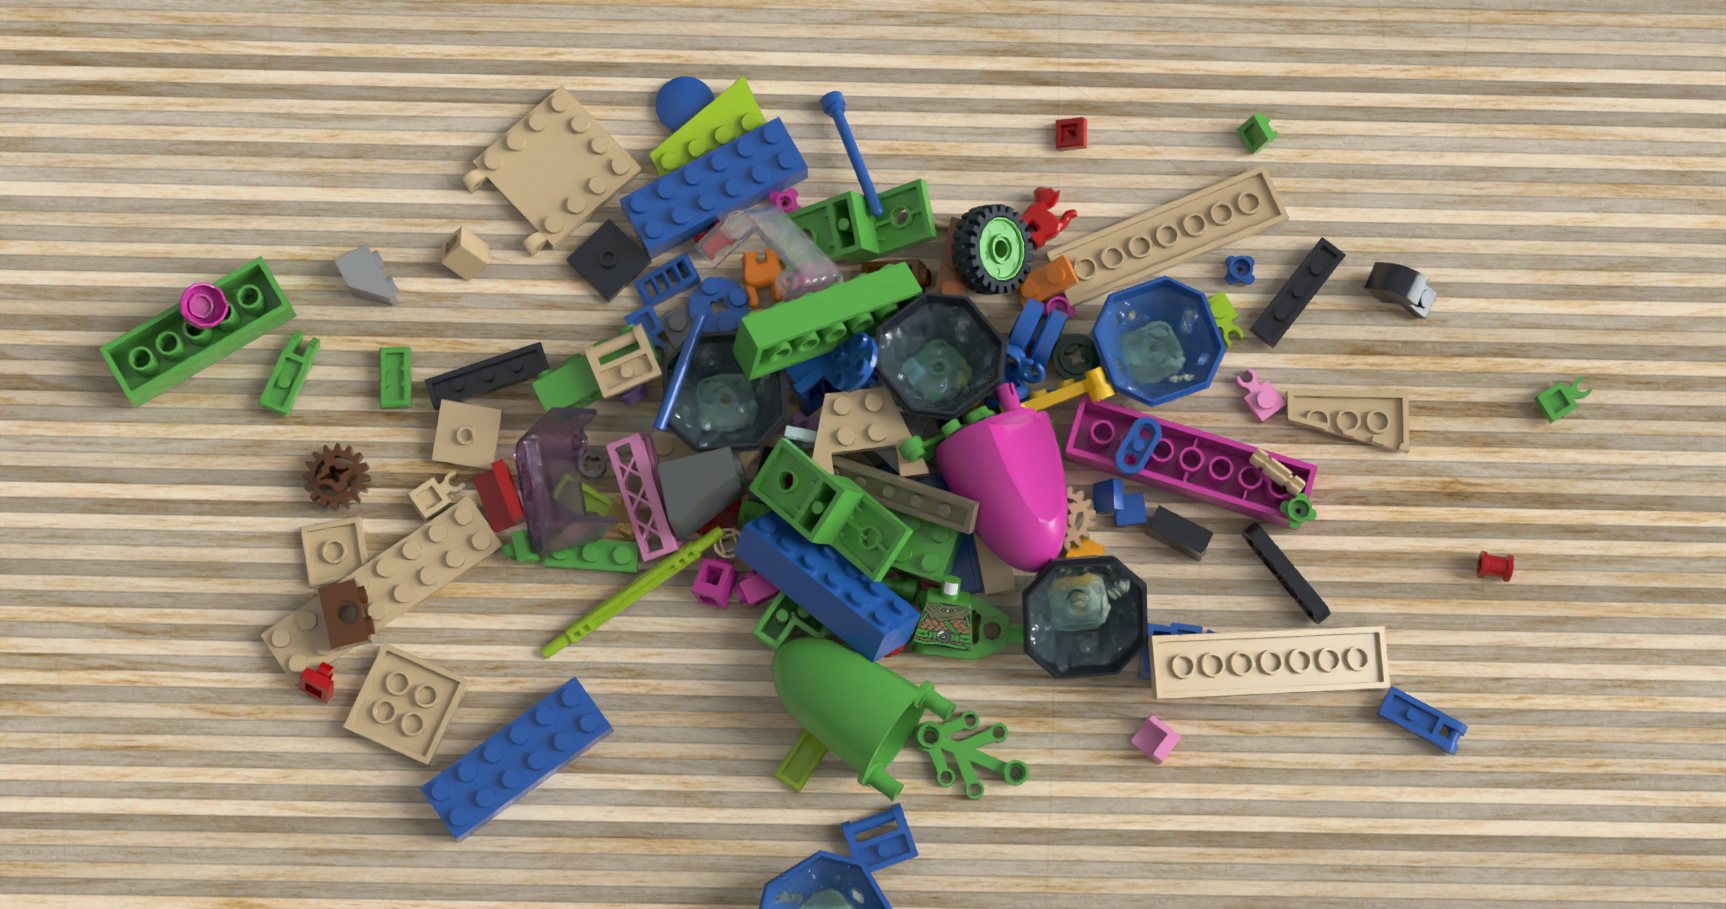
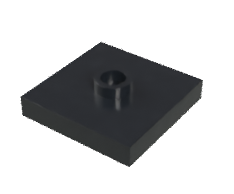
(609, 260)

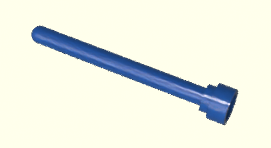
(834, 106)

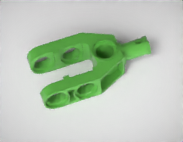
(982, 646)

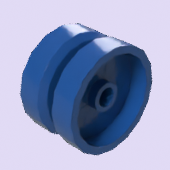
(1033, 335)

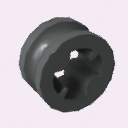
(590, 474)

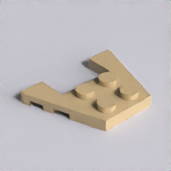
(862, 423)

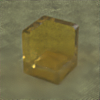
(624, 526)

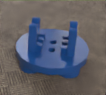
(854, 363)

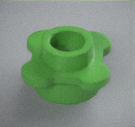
(1307, 513)

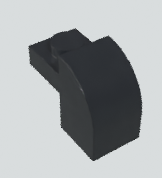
(1401, 286)

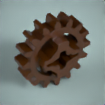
(325, 480)

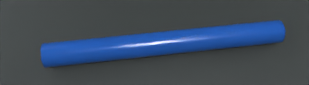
(679, 372)

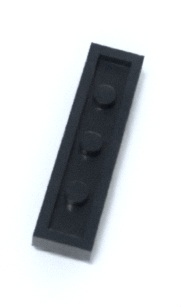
(1297, 292)
(487, 375)

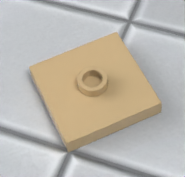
(467, 434)

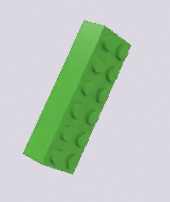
(821, 320)
(171, 350)

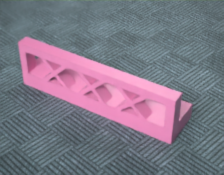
(646, 460)

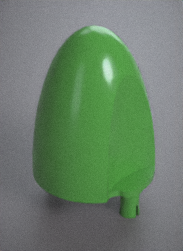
(853, 705)

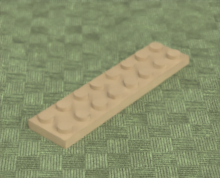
(1171, 234)
(393, 584)
(1268, 662)

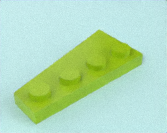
(717, 124)

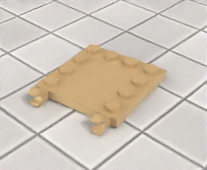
(555, 168)

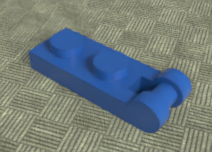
(1421, 720)

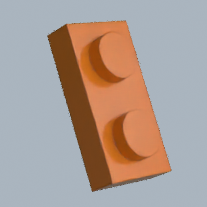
(1048, 281)

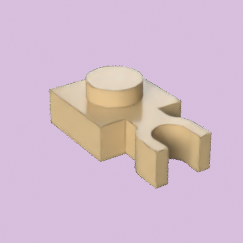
(432, 497)

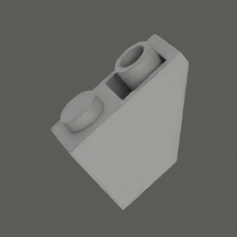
(364, 277)

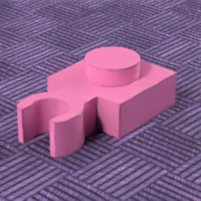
(1261, 399)

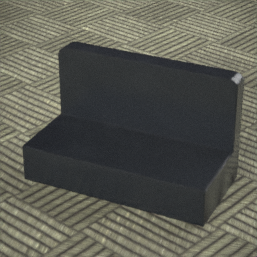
(1179, 533)

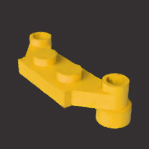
(1095, 385)

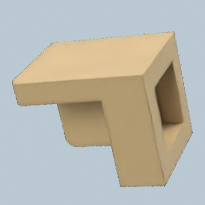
(464, 253)

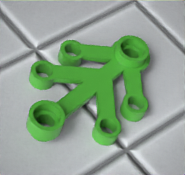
(915, 448)
(965, 751)

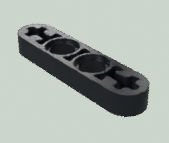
(1286, 573)

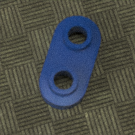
(1138, 447)

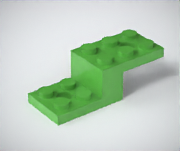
(850, 232)
(830, 509)

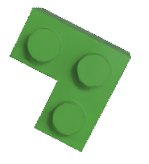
(782, 620)

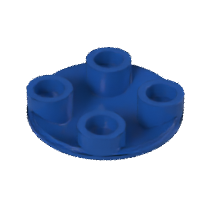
(681, 100)

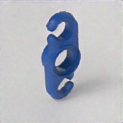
(1022, 371)

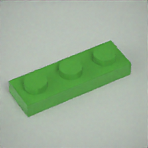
(599, 556)

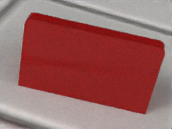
(500, 497)

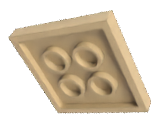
(406, 704)

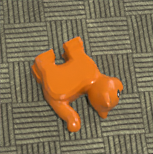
(760, 275)

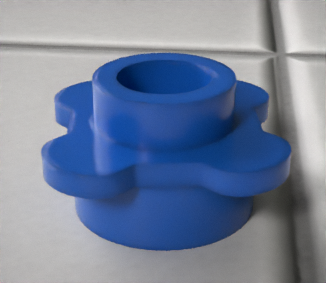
(1246, 264)

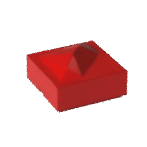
(1071, 134)

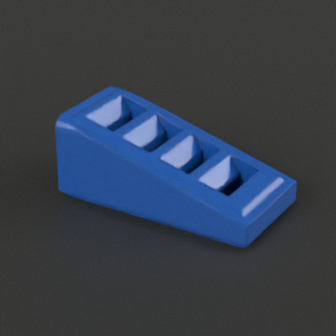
(661, 272)

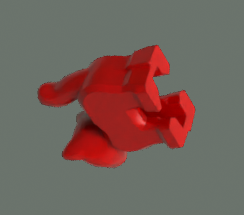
(1045, 223)

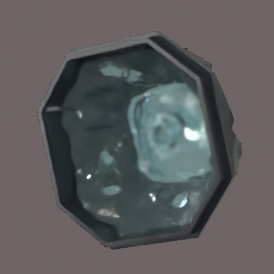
(945, 335)
(702, 420)
(1086, 637)

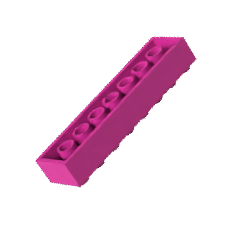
(1185, 462)

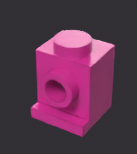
(709, 575)
(755, 590)

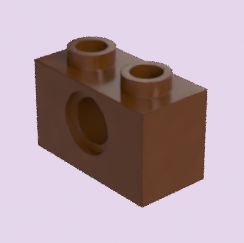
(333, 601)

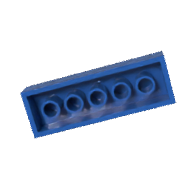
(714, 186)
(827, 586)
(516, 759)

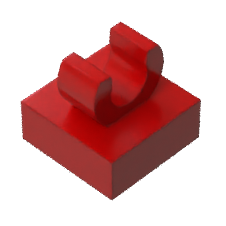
(318, 683)

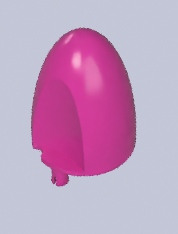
(1016, 476)

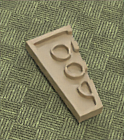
(1357, 415)

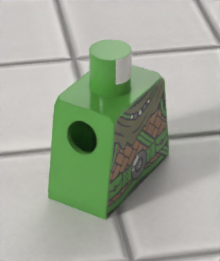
(945, 617)

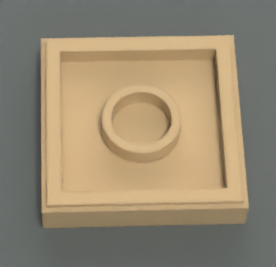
(333, 550)

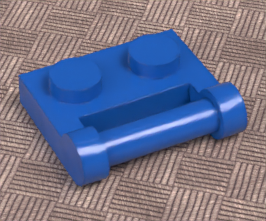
(884, 849)

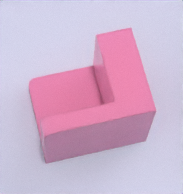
(1155, 739)

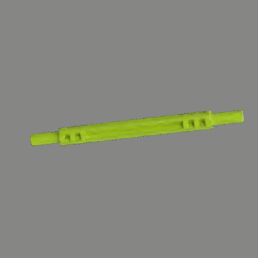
(632, 592)

